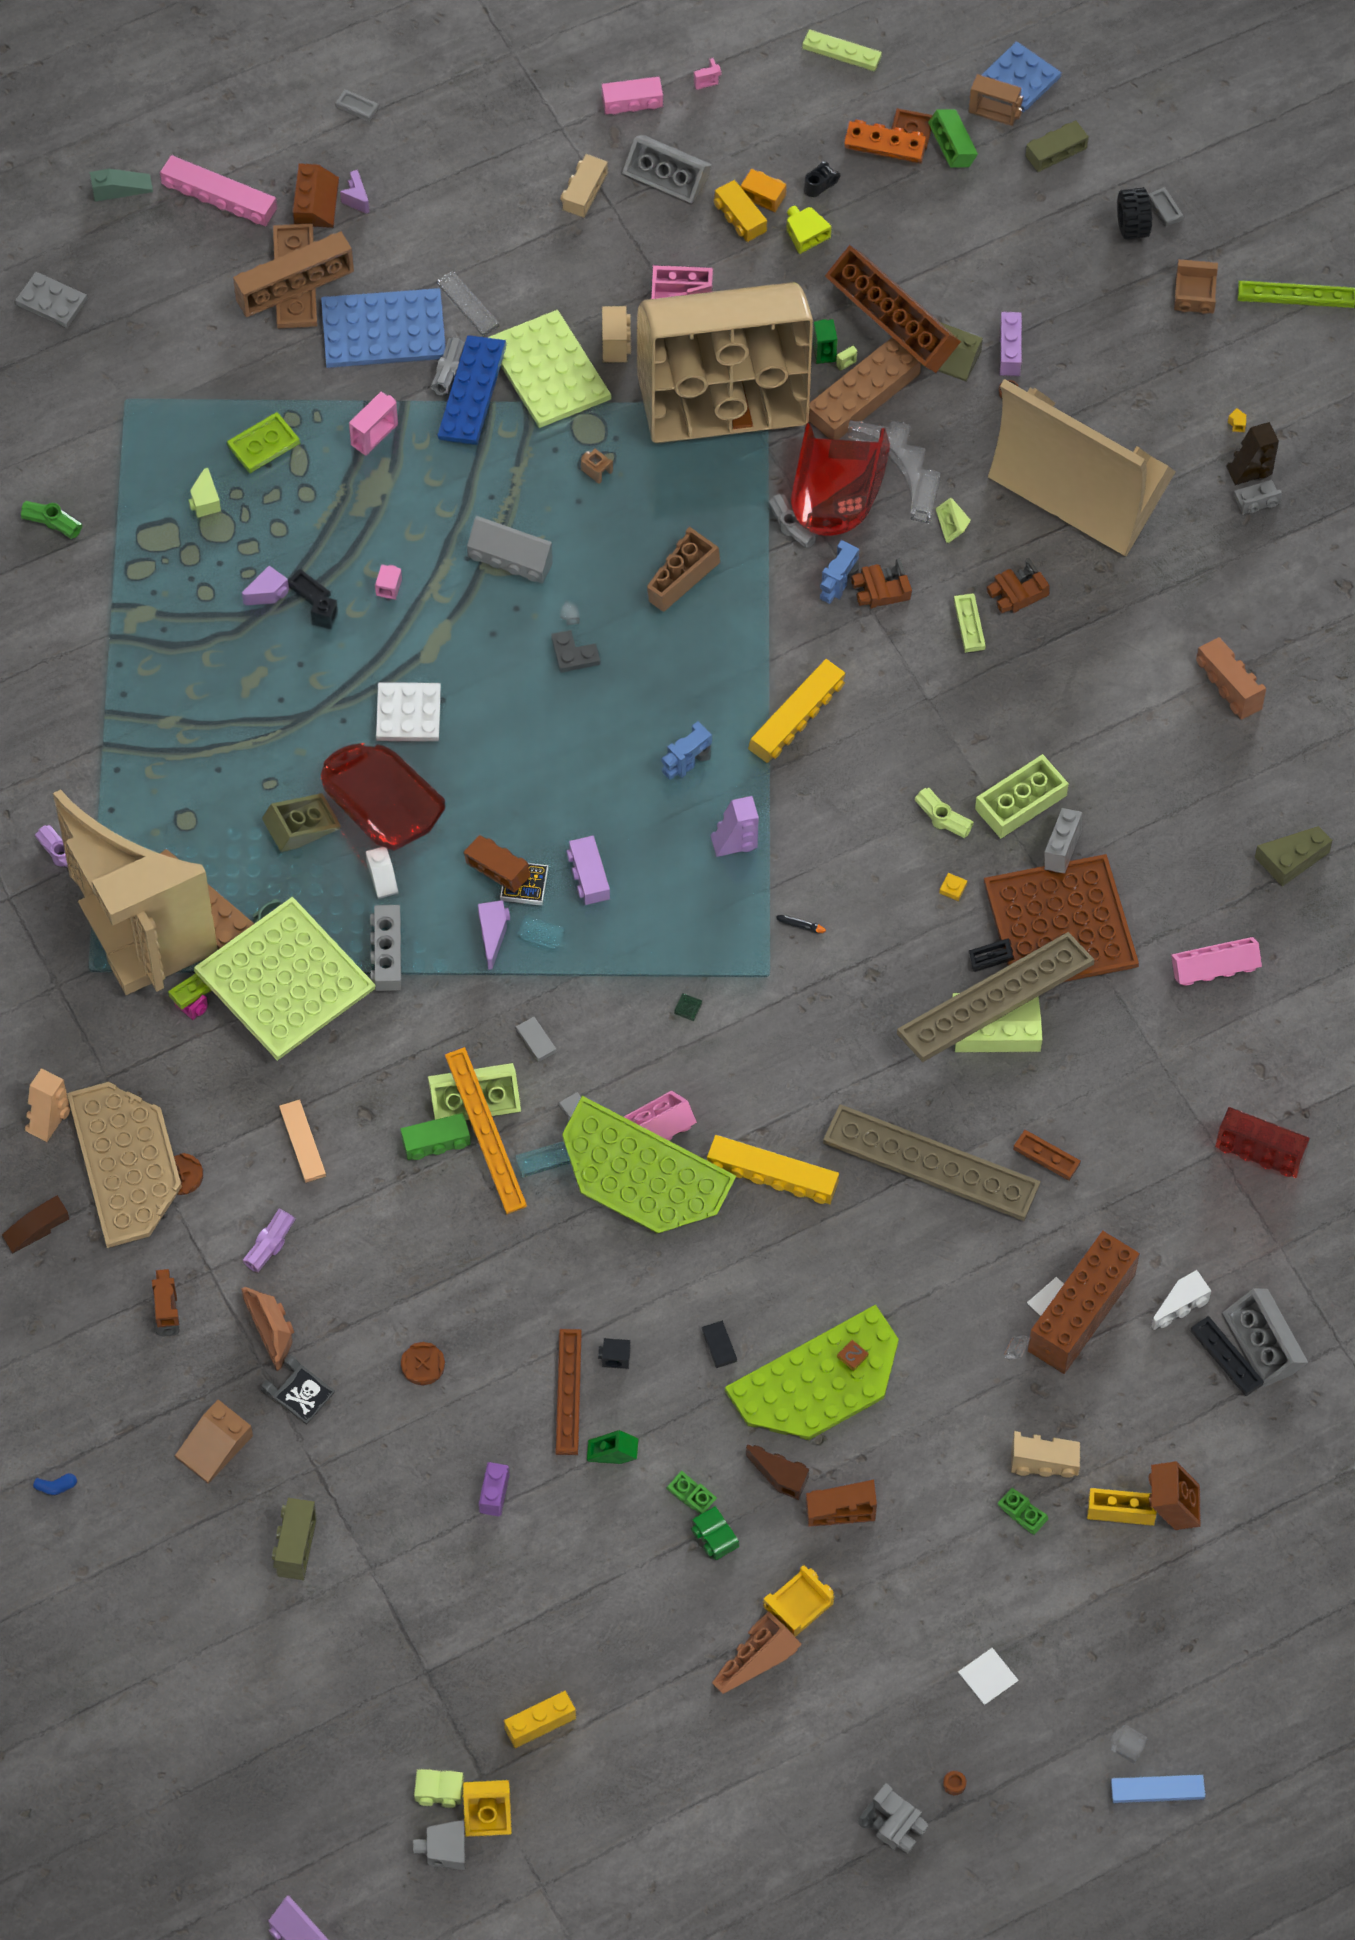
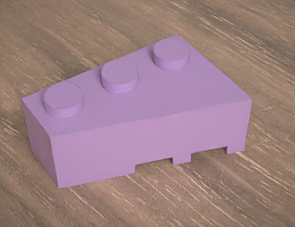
(738, 829)

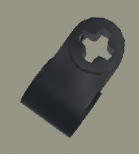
(820, 179)

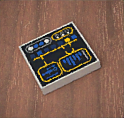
(532, 889)

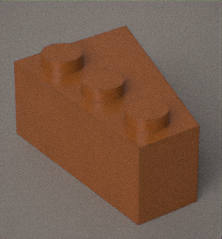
(842, 1504)

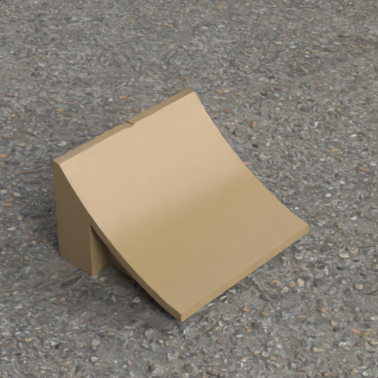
(1075, 470)
(140, 903)

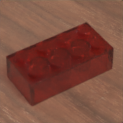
(1262, 1142)

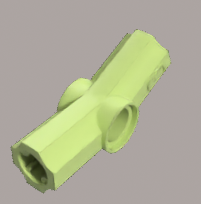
(933, 807)

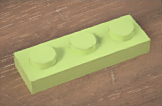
(969, 623)

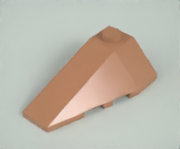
(766, 1647)

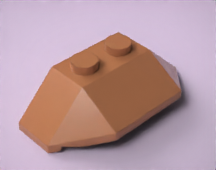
(270, 1324)

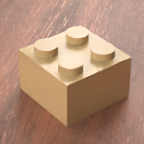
(616, 333)

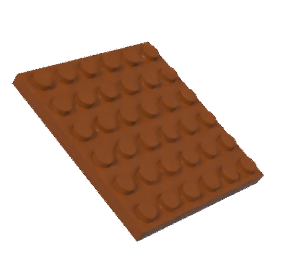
(1045, 904)

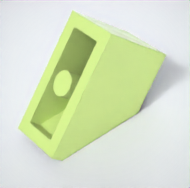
(204, 496)

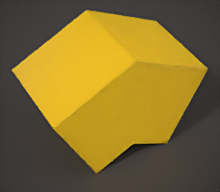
(1237, 420)

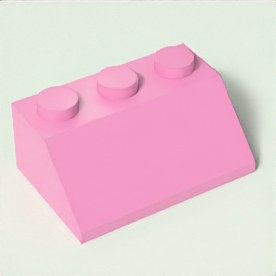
(665, 1115)

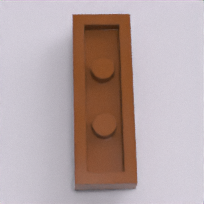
(1047, 1155)

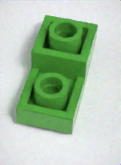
(691, 1493)
(1023, 1512)

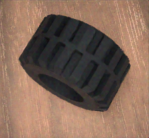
(1134, 213)

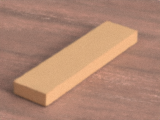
(302, 1141)

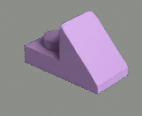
(355, 195)

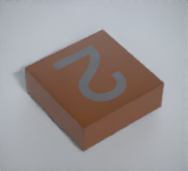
(852, 1355)

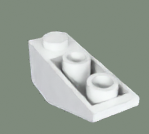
(1187, 1294)

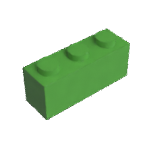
(953, 138)
(435, 1136)

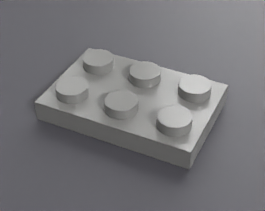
(51, 299)

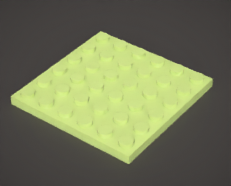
(284, 978)

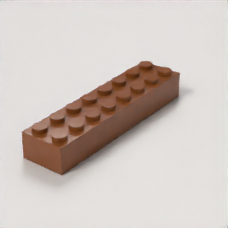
(892, 309)

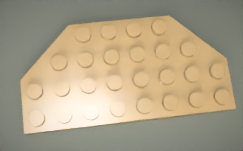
(125, 1160)

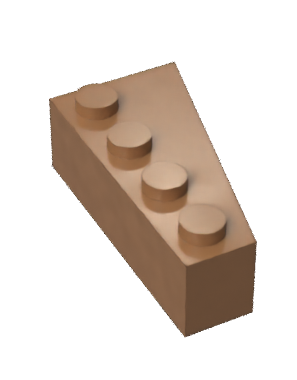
(683, 569)

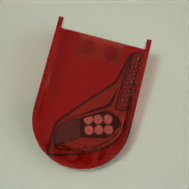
(837, 482)

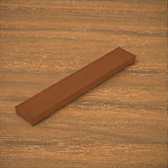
(568, 1392)

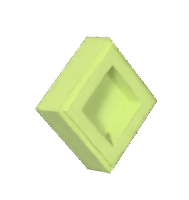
(846, 358)

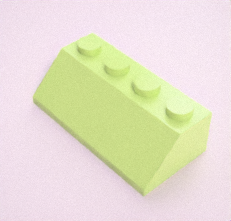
(497, 1085)

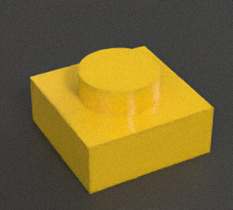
(953, 887)

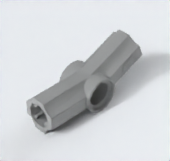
(448, 366)
(785, 514)

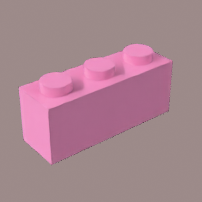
(632, 95)

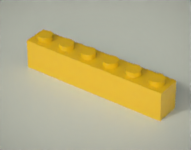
(796, 711)
(774, 1169)

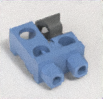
(835, 576)
(683, 754)

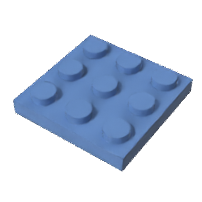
(1026, 70)

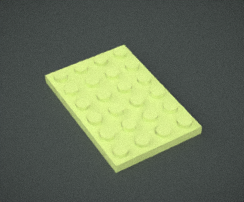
(550, 369)

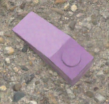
(493, 928)

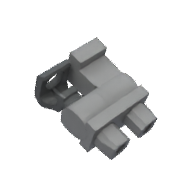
(901, 1819)

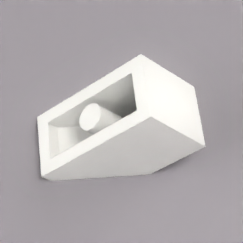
(381, 872)

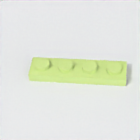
(842, 50)

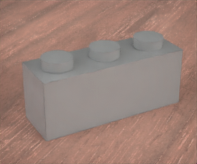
(1063, 840)

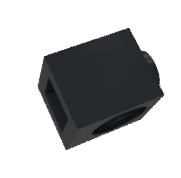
(324, 612)
(615, 1353)

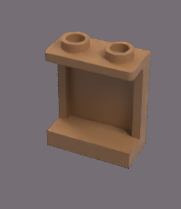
(1195, 286)

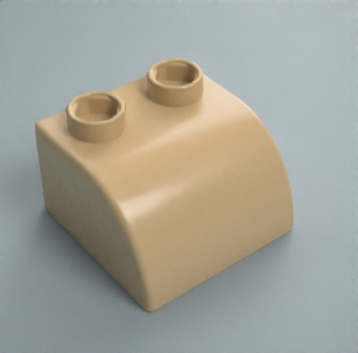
(707, 343)

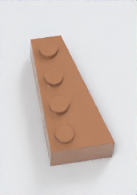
(1231, 678)

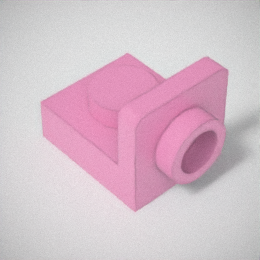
(708, 76)

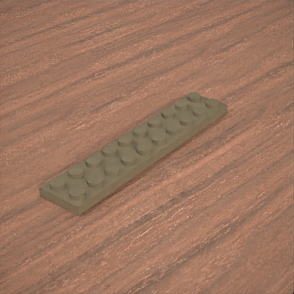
(995, 996)
(931, 1162)

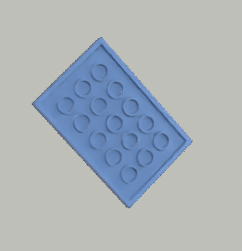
(383, 327)

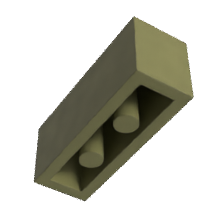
(1056, 146)

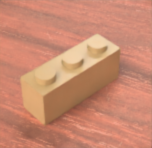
(584, 185)

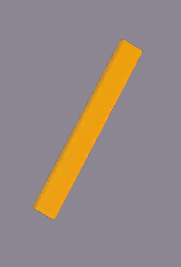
(485, 1130)

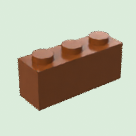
(497, 863)

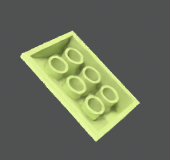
(1011, 1033)

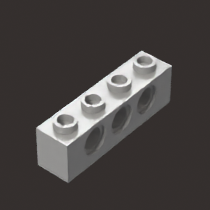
(390, 917)

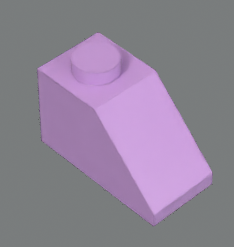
(266, 588)

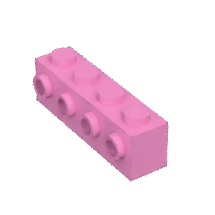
(1216, 961)

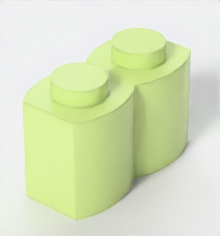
(439, 1787)

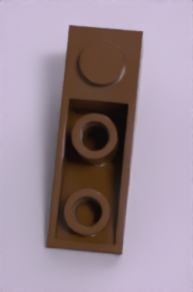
(782, 1474)

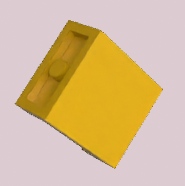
(800, 1601)

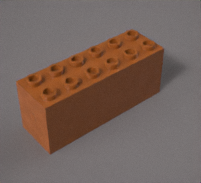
(1083, 1302)

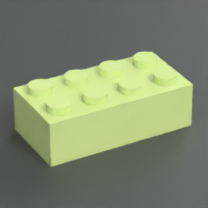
(1021, 796)

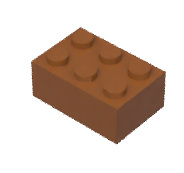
(1175, 1495)

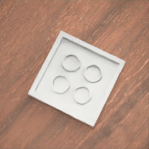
(408, 712)

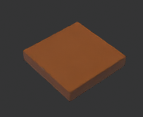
(913, 121)

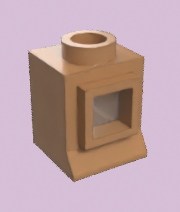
(595, 463)

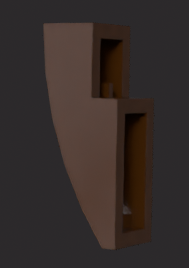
(36, 1224)

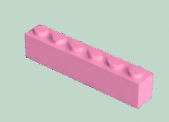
(218, 190)

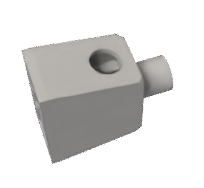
(444, 1845)

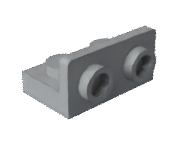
(1257, 497)

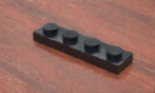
(1227, 1356)

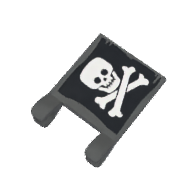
(301, 1393)

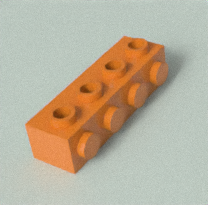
(885, 141)

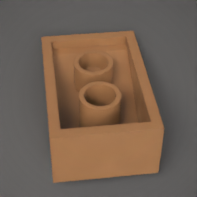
(214, 1441)

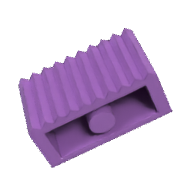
(494, 1489)

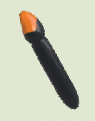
(816, 928)

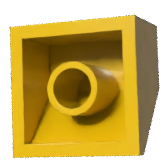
(487, 1808)

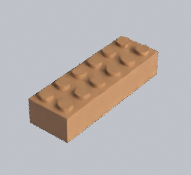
(293, 274)
(863, 389)

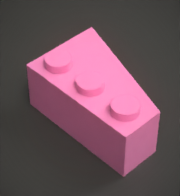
(679, 281)

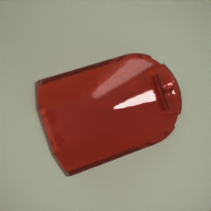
(382, 794)

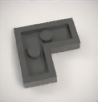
(573, 657)

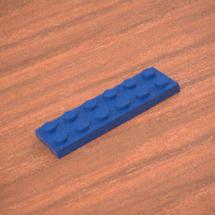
(472, 390)

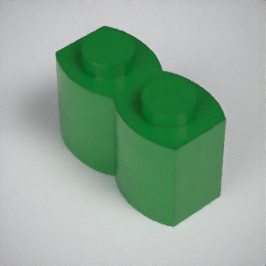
(715, 1533)

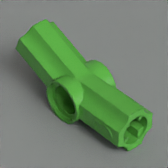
(61, 522)

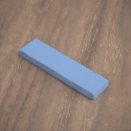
(1157, 1788)

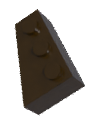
(1256, 455)

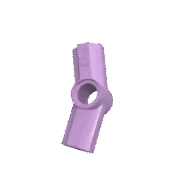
(53, 844)
(269, 1241)

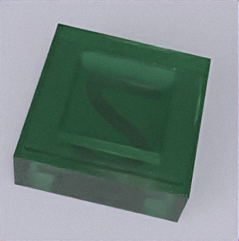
(688, 1007)

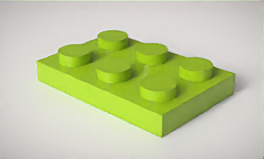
(263, 442)

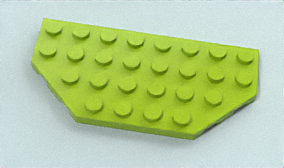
(641, 1171)
(814, 1389)

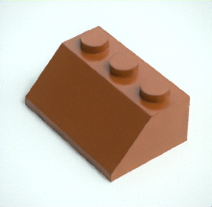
(315, 196)

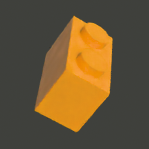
(764, 190)

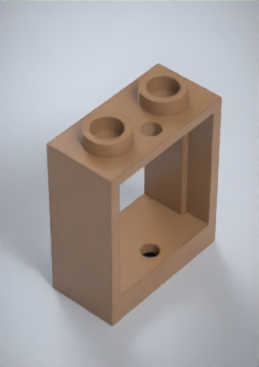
(993, 109)

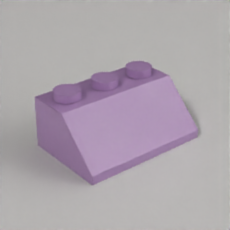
(292, 1923)

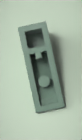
(119, 183)

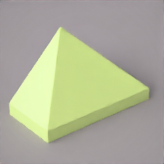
(952, 519)

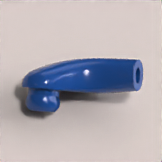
(57, 1486)

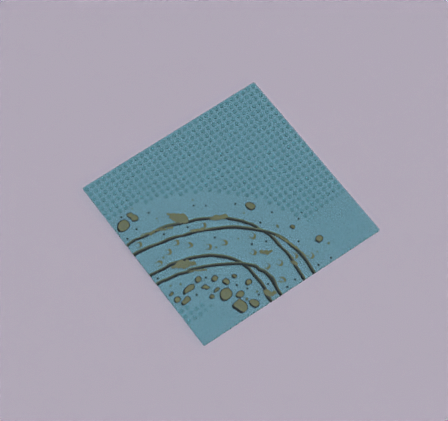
(243, 703)

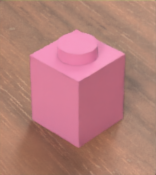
(388, 581)

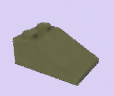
(300, 821)

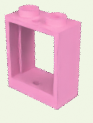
(373, 423)

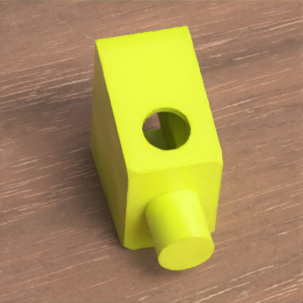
(806, 228)

